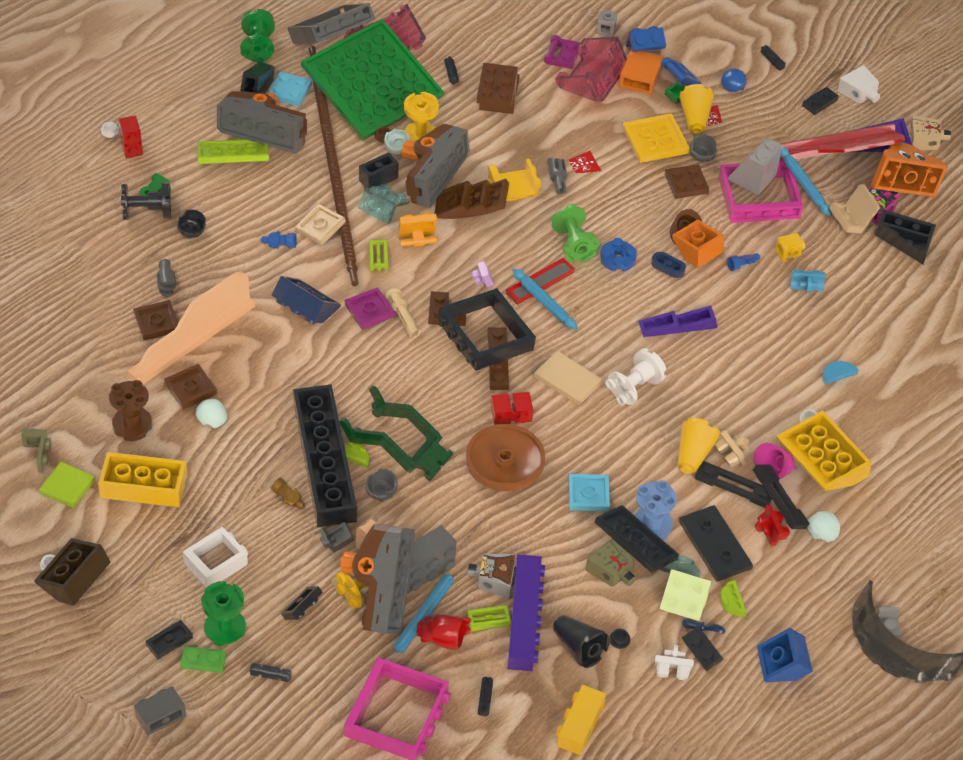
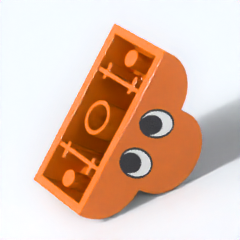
(908, 171)

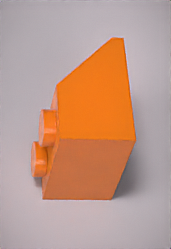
(699, 243)

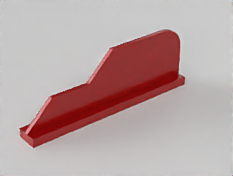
(844, 141)

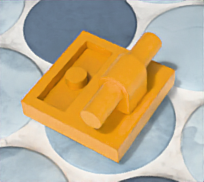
(417, 228)

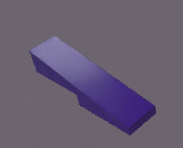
(671, 323)

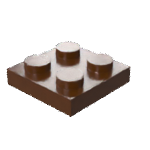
(686, 181)
(155, 319)
(190, 386)

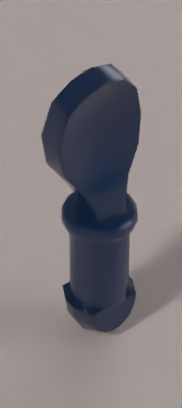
(693, 624)

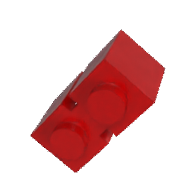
(130, 136)
(502, 410)

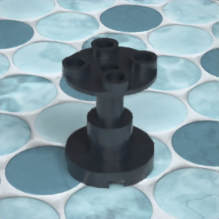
(153, 201)

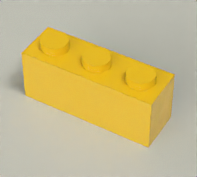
(580, 719)

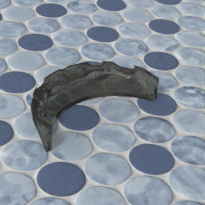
(892, 653)

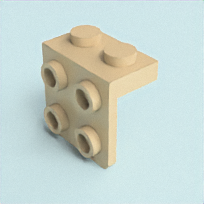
(857, 212)

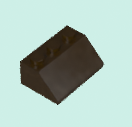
(73, 570)

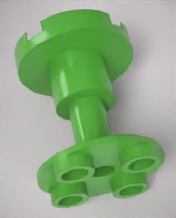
(580, 244)

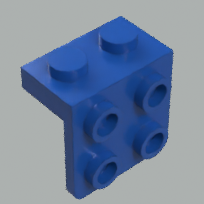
(646, 39)

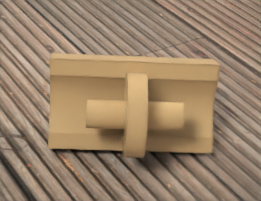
(736, 455)

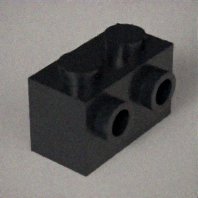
(379, 171)

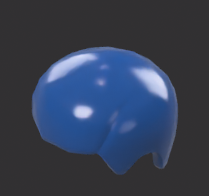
(733, 80)

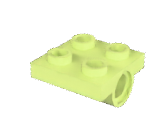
(685, 595)

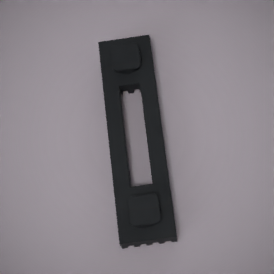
(708, 474)
(793, 516)

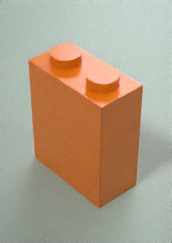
(641, 71)

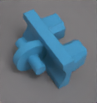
(807, 280)

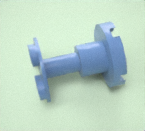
(655, 503)

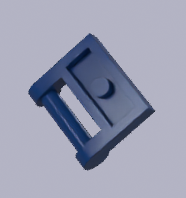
(683, 75)

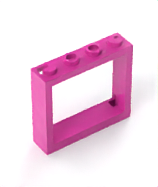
(762, 211)
(409, 677)

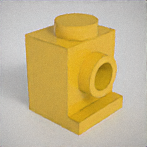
(789, 246)

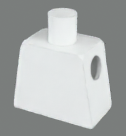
(859, 85)

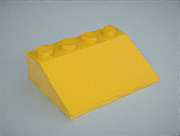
(826, 452)

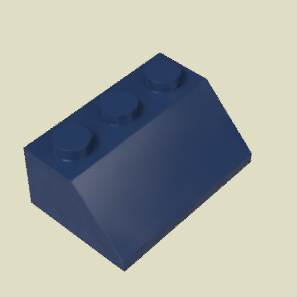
(304, 300)

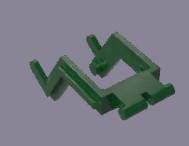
(424, 458)

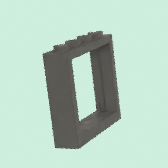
(331, 23)

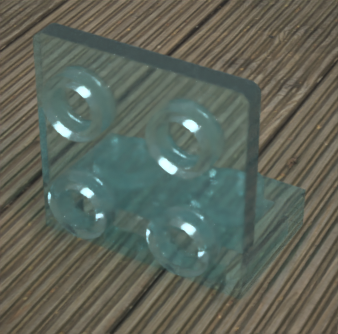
(382, 202)

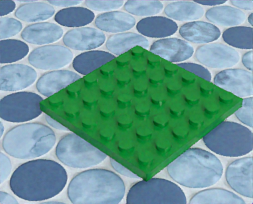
(370, 77)

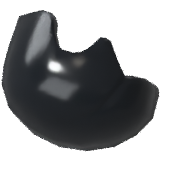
(191, 223)

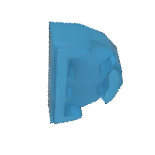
(838, 370)

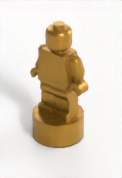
(290, 496)

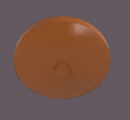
(505, 457)

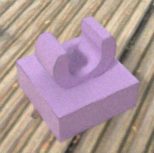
(483, 275)

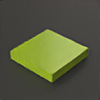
(67, 484)

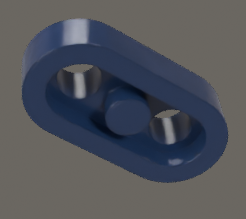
(668, 264)

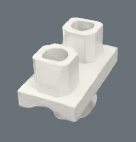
(663, 664)

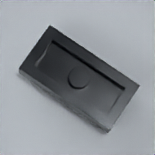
(820, 100)
(301, 603)
(169, 639)
(702, 648)

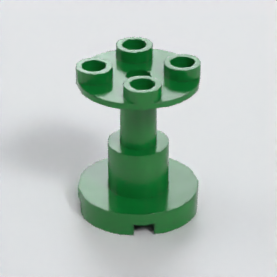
(258, 27)
(223, 607)

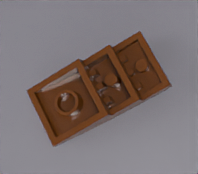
(471, 200)

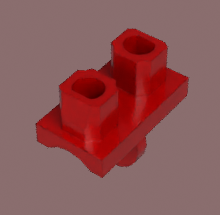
(770, 525)

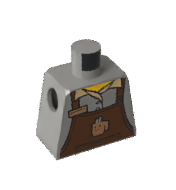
(495, 573)

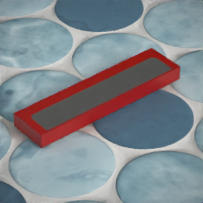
(543, 278)

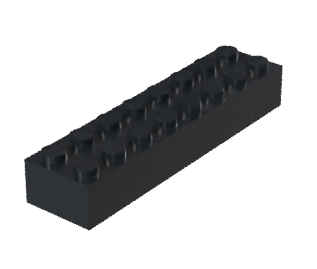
(324, 456)

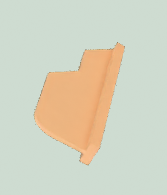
(200, 322)

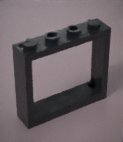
(524, 337)

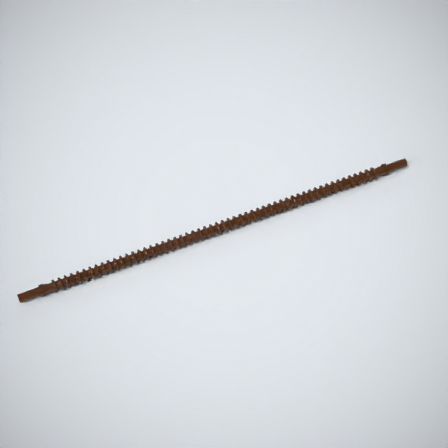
(340, 204)

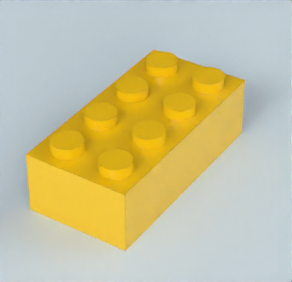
(143, 479)

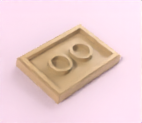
(568, 378)

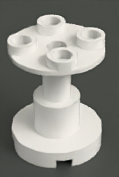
(647, 369)

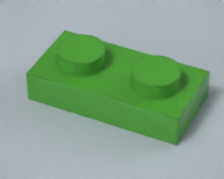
(203, 659)

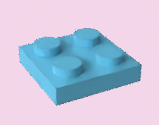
(291, 88)
(588, 492)

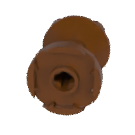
(131, 419)

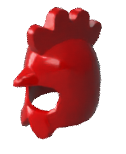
(444, 630)

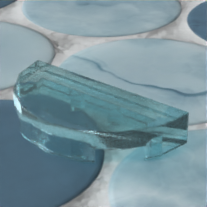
(683, 565)

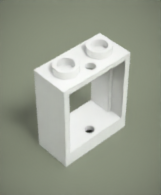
(222, 571)

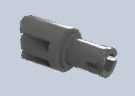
(558, 174)
(165, 278)

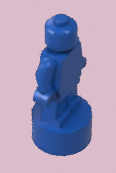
(275, 239)
(735, 262)

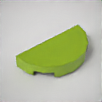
(357, 454)
(731, 600)

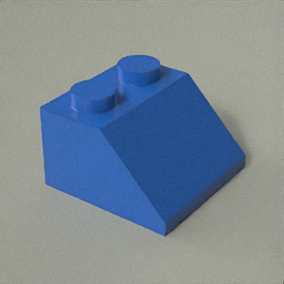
(784, 657)

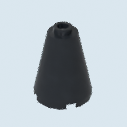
(581, 640)

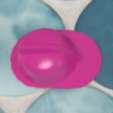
(777, 457)

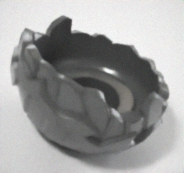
(703, 148)
(381, 485)

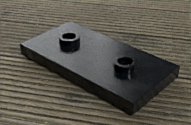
(636, 538)
(715, 543)

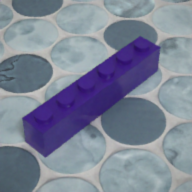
(524, 613)

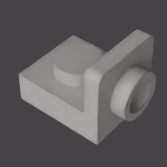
(889, 618)

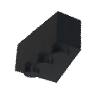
(906, 234)

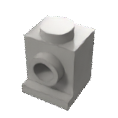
(607, 18)

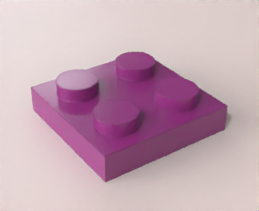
(369, 308)

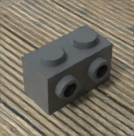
(159, 710)

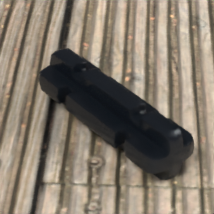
(773, 57)
(451, 70)
(270, 672)
(485, 696)

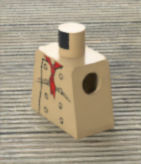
(927, 133)

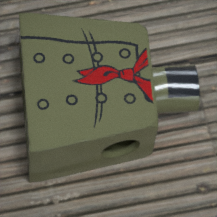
(611, 564)

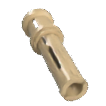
(400, 307)

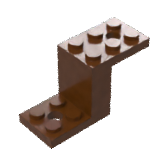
(498, 88)

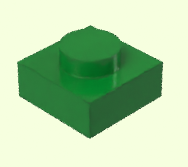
(673, 92)

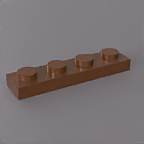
(498, 372)

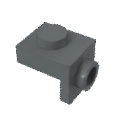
(336, 537)

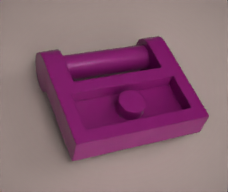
(567, 53)

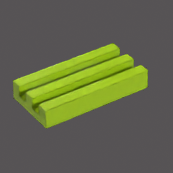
(378, 265)
(489, 620)

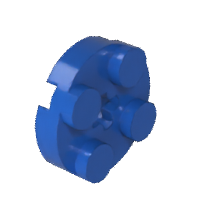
(621, 248)

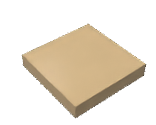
(320, 224)

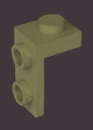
(37, 439)

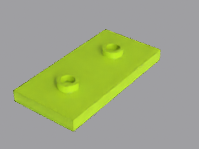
(231, 151)

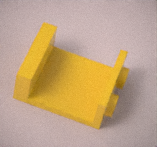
(521, 183)

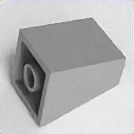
(758, 167)

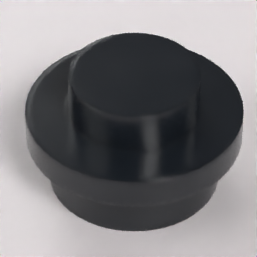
(620, 638)

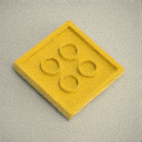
(655, 138)

